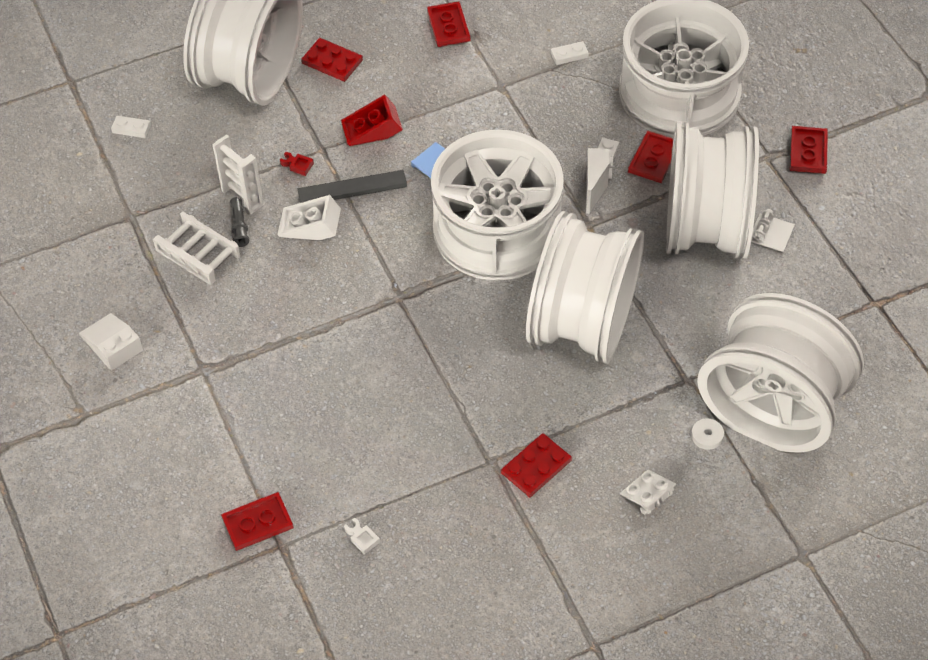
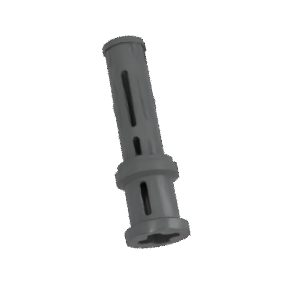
(239, 227)

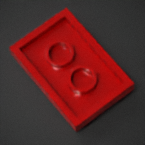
(448, 24)
(332, 59)
(808, 149)
(652, 157)
(536, 465)
(257, 521)

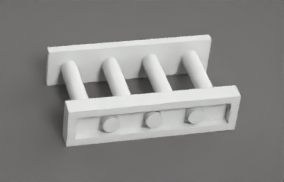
(247, 178)
(193, 263)

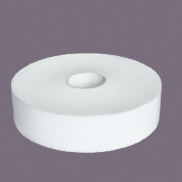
(705, 441)

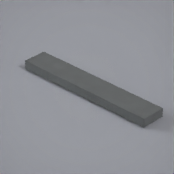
(354, 186)

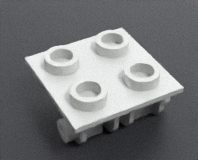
(771, 231)
(649, 491)

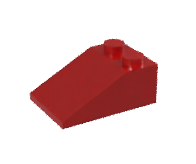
(372, 122)

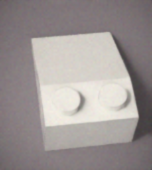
(597, 175)
(310, 219)
(112, 341)

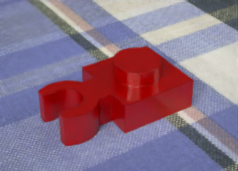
(298, 164)

